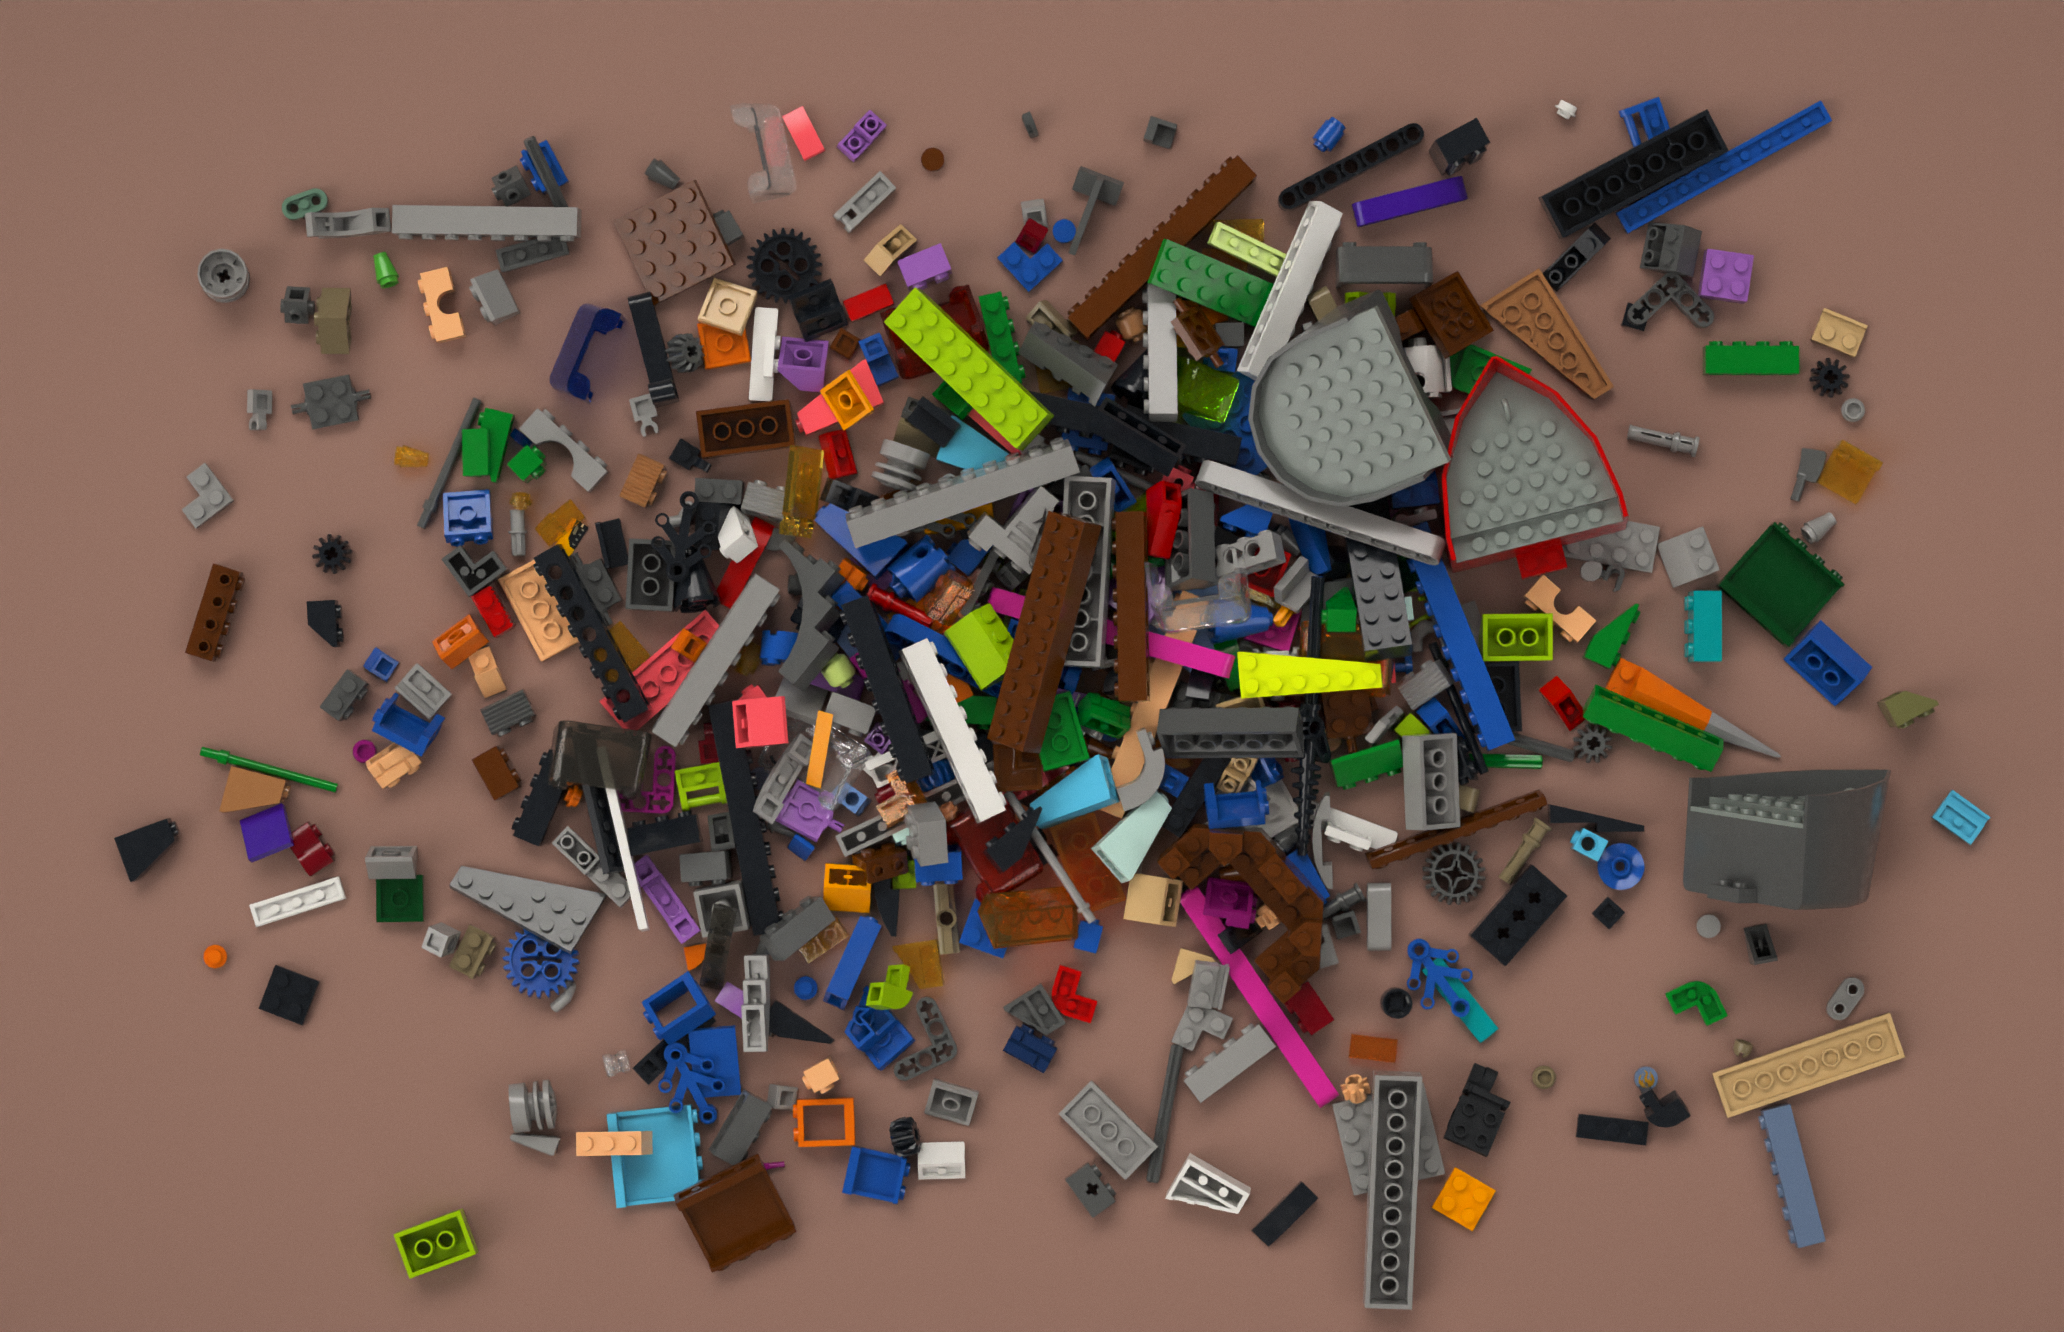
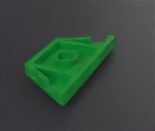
(1469, 364)

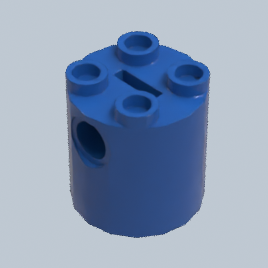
(918, 569)

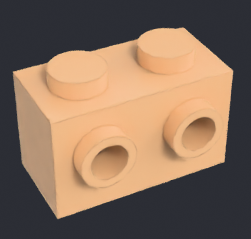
(821, 1076)

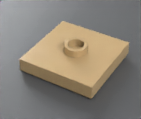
(727, 306)

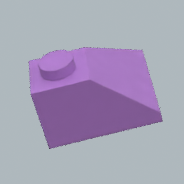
(804, 363)

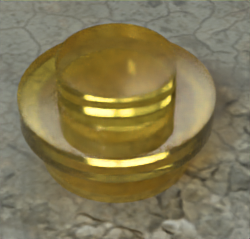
(521, 500)

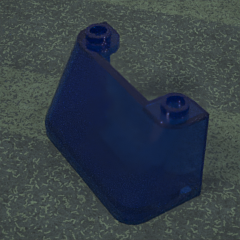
(565, 372)

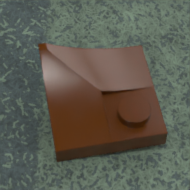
(1016, 769)

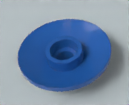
(1632, 870)

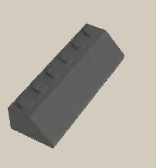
(1231, 732)

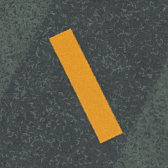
(819, 749)

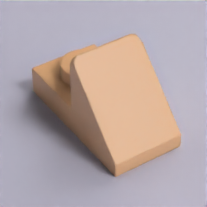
(487, 672)

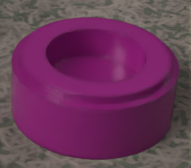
(364, 750)

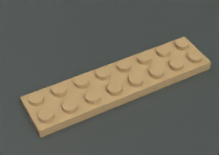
(1808, 1065)

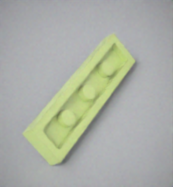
(1246, 248)

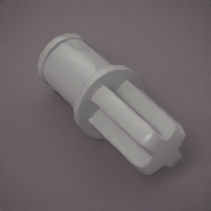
(517, 532)

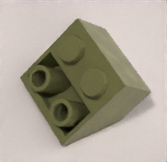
(1904, 706)

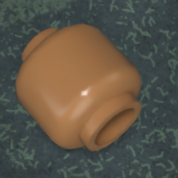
(1131, 324)

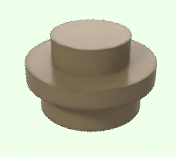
(1544, 1077)

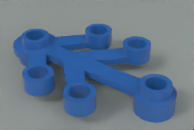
(1436, 974)
(690, 1080)

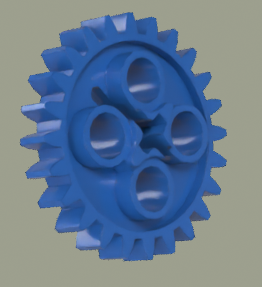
(538, 981)

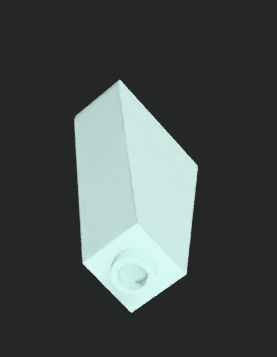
(1132, 836)

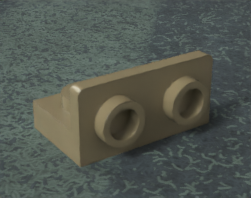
(472, 952)

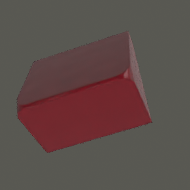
(1031, 235)

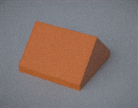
(460, 641)

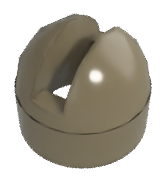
(1742, 1046)

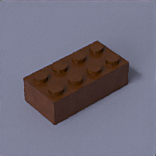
(745, 429)

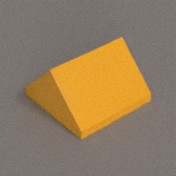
(847, 400)

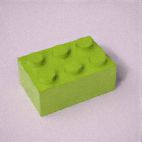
(436, 1243)

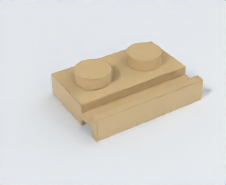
(1839, 332)

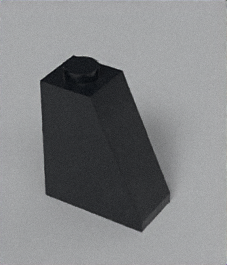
(146, 846)

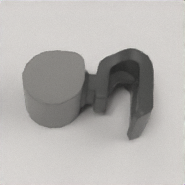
(1593, 570)

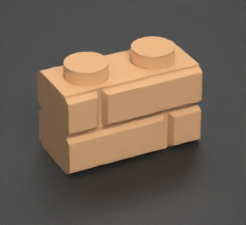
(392, 764)

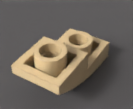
(1236, 774)

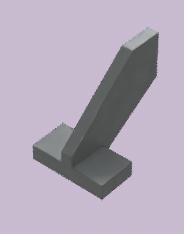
(1097, 187)

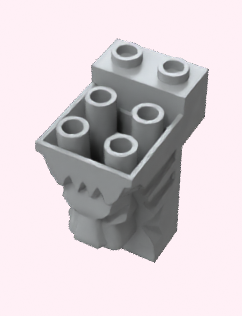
(1021, 532)

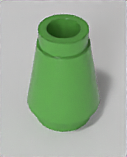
(385, 272)

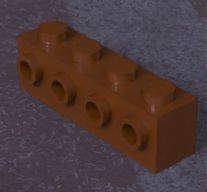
(214, 613)

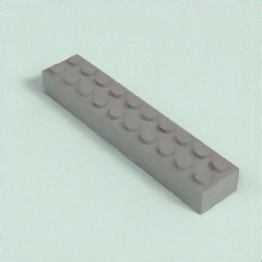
(962, 492)
(1392, 1189)

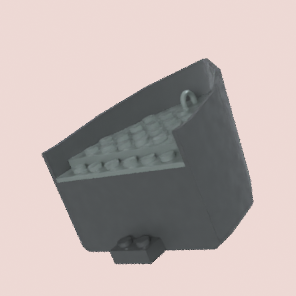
(1785, 837)

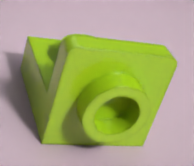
(906, 880)

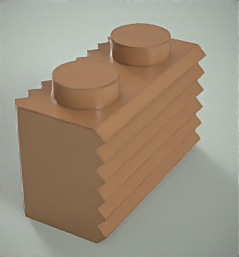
(643, 480)

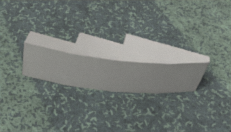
(756, 1003)

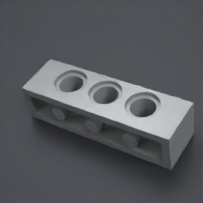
(1270, 554)

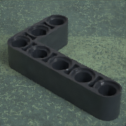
(652, 346)

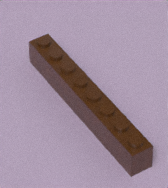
(1132, 607)

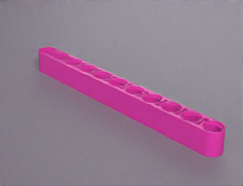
(1159, 645)
(1261, 1001)

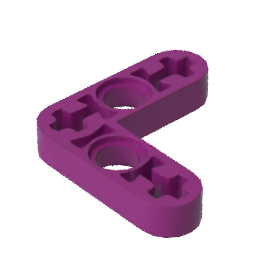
(658, 790)

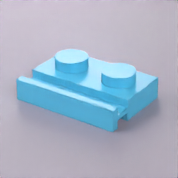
(1960, 817)

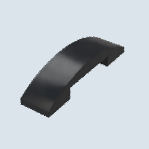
(654, 1062)

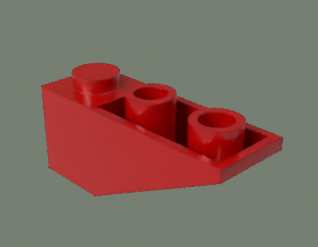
(1163, 514)

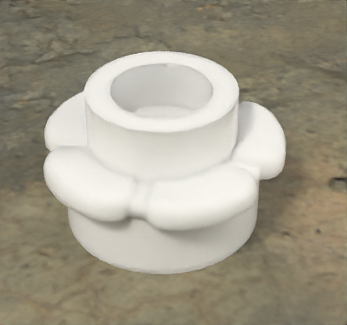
(1566, 109)

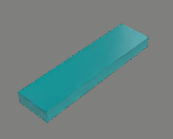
(1477, 1019)

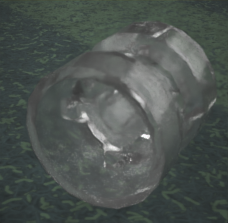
(616, 1063)

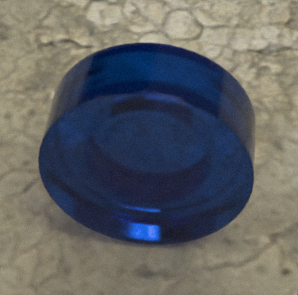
(520, 438)

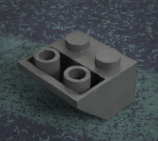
(1671, 249)

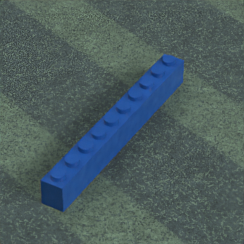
(1462, 651)

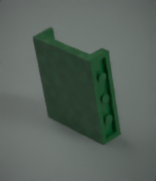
(1780, 583)

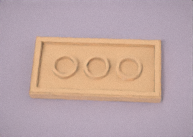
(537, 611)

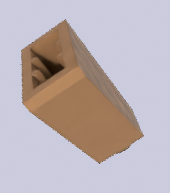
(252, 789)

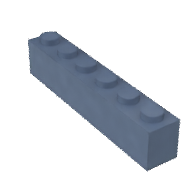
(1792, 1175)

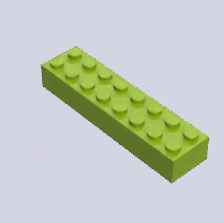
(969, 369)

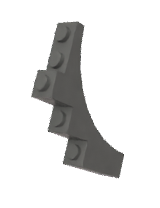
(813, 644)

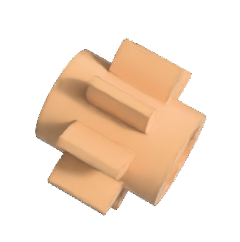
(1266, 917)
(1356, 1088)

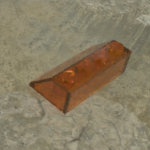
(1029, 917)

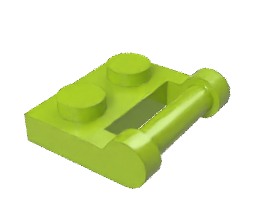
(700, 778)

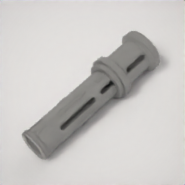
(1675, 442)

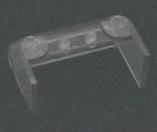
(1205, 612)

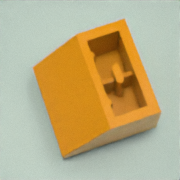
(846, 888)

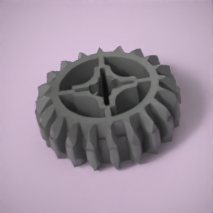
(1451, 887)

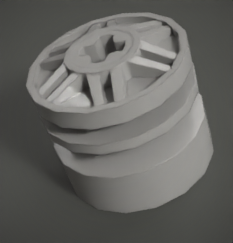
(216, 264)
(900, 465)
(532, 1106)

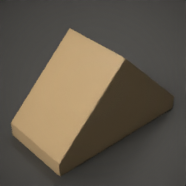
(1185, 964)

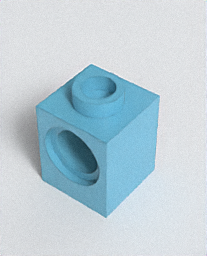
(1598, 846)

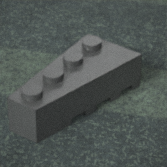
(1068, 361)

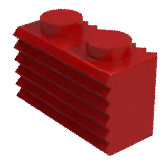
(493, 611)

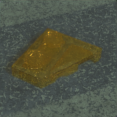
(923, 962)

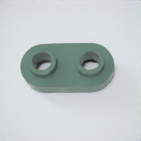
(305, 203)

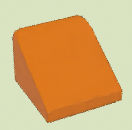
(689, 645)

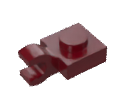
(707, 747)

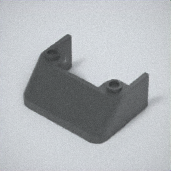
(1384, 264)

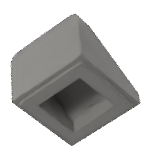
(1035, 210)
(782, 1096)

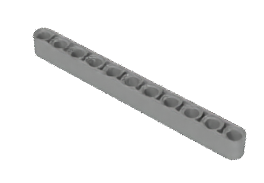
(1338, 520)

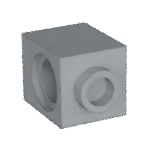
(441, 939)

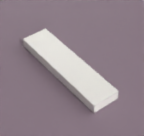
(297, 901)

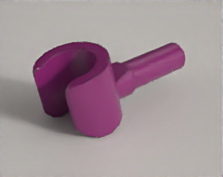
(774, 1165)

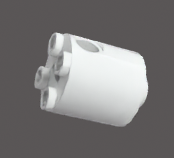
(1428, 364)

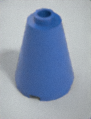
(1257, 623)

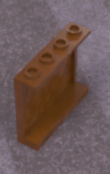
(735, 1213)

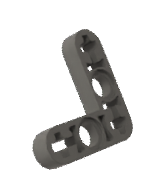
(1675, 296)
(936, 1040)

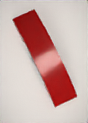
(739, 573)

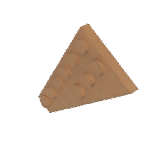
(1542, 323)

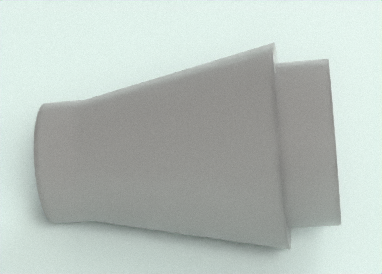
(1818, 527)

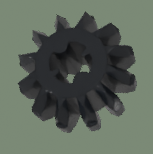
(1833, 371)
(334, 562)
(905, 1136)

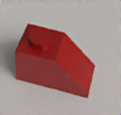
(1563, 702)

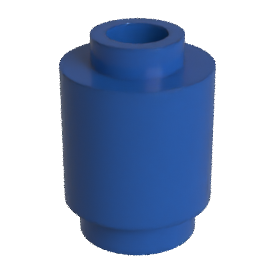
(1328, 135)

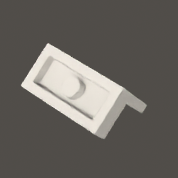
(941, 1160)

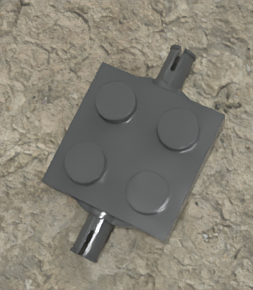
(330, 401)
(598, 584)

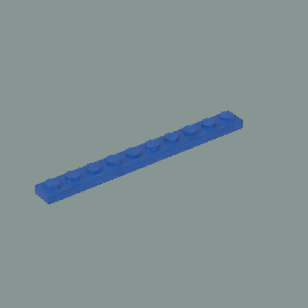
(1723, 167)

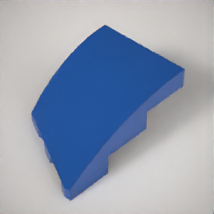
(878, 1033)

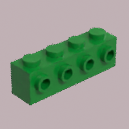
(999, 333)

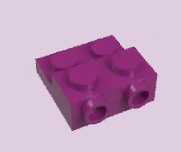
(1230, 901)

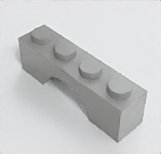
(586, 469)

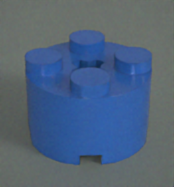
(776, 647)

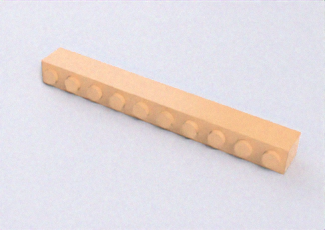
(1163, 679)

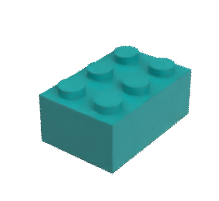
(1703, 626)

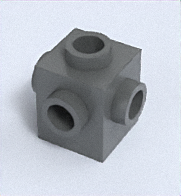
(510, 186)
(297, 305)

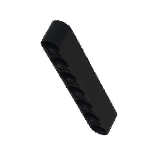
(1359, 159)

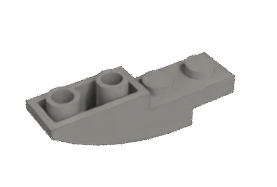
(588, 862)

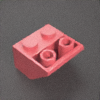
(760, 722)

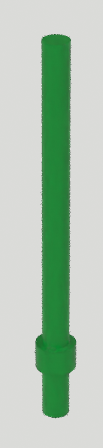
(225, 757)

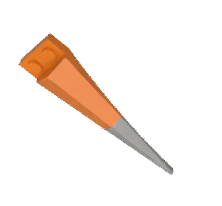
(1655, 693)

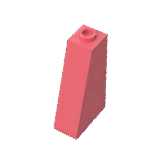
(818, 414)

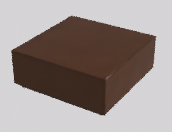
(845, 343)

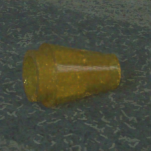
(410, 457)

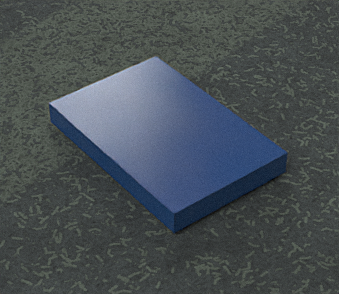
(721, 1046)

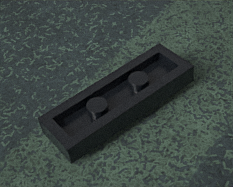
(1612, 1129)

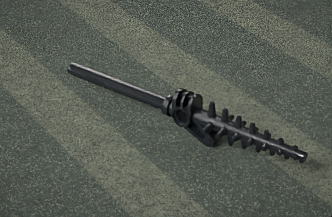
(1315, 740)

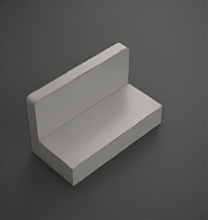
(1295, 586)

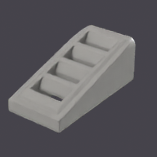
(541, 1143)

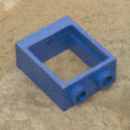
(688, 1021)

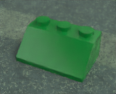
(1367, 764)

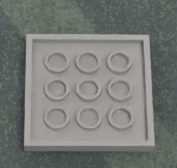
(1354, 1132)

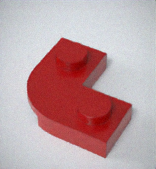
(1065, 998)

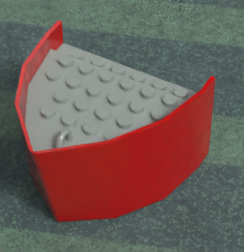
(1524, 477)

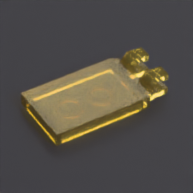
(801, 491)

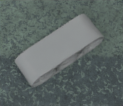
(1379, 917)

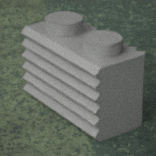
(763, 501)
(1425, 684)

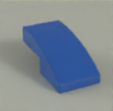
(878, 359)

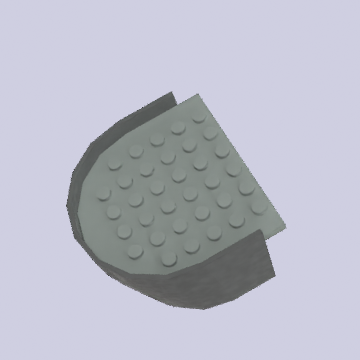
(1345, 411)

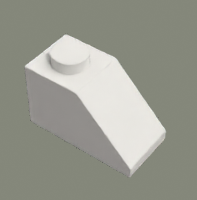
(736, 536)

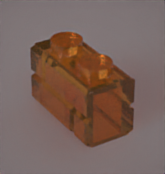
(948, 597)

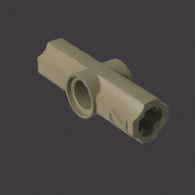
(947, 934)

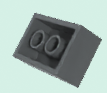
(647, 579)

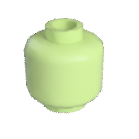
(839, 671)

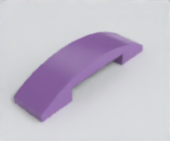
(666, 900)

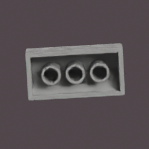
(1431, 781)

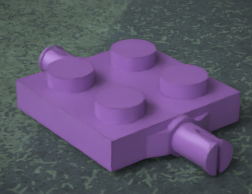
(805, 814)

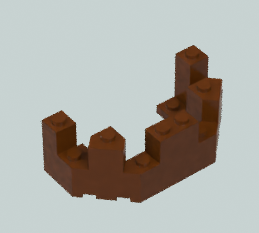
(1274, 879)

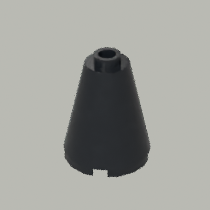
(1131, 383)
(696, 590)

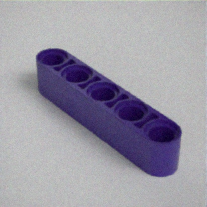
(1409, 201)

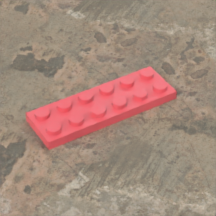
(663, 673)

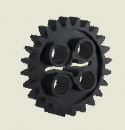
(799, 250)

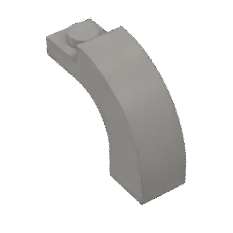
(348, 224)
(1147, 783)

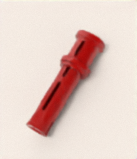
(889, 601)

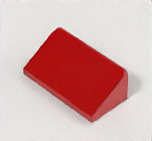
(868, 303)
(837, 454)

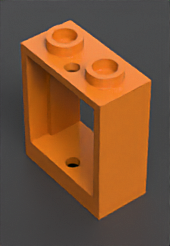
(849, 1115)

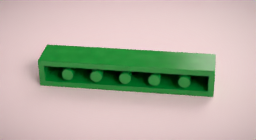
(1653, 728)

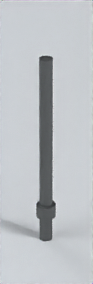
(430, 505)

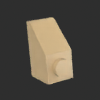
(890, 249)

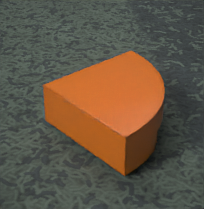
(694, 955)

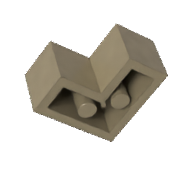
(333, 320)

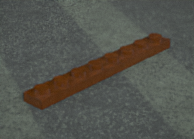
(1469, 825)

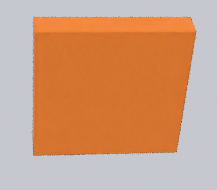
(723, 347)

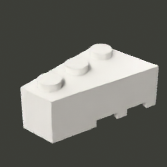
(1207, 1186)

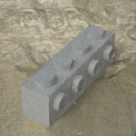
(1229, 1062)

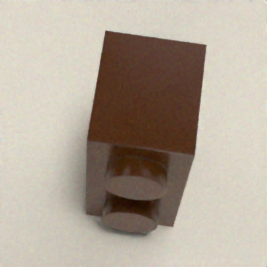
(496, 772)

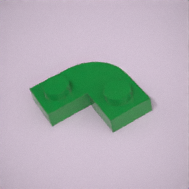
(1697, 994)

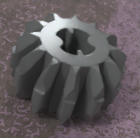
(684, 353)
(1588, 736)

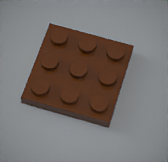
(1451, 314)

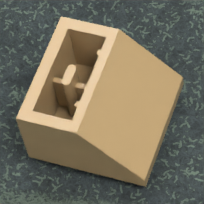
(1153, 899)

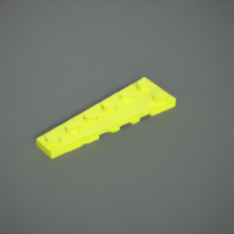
(1289, 675)

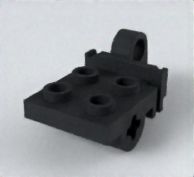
(1477, 1115)

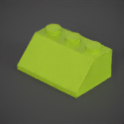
(1516, 637)
(982, 645)

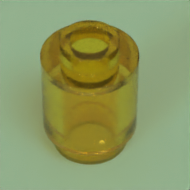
(749, 659)

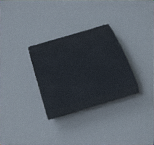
(817, 310)

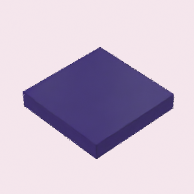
(266, 832)

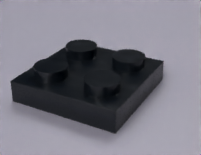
(289, 994)

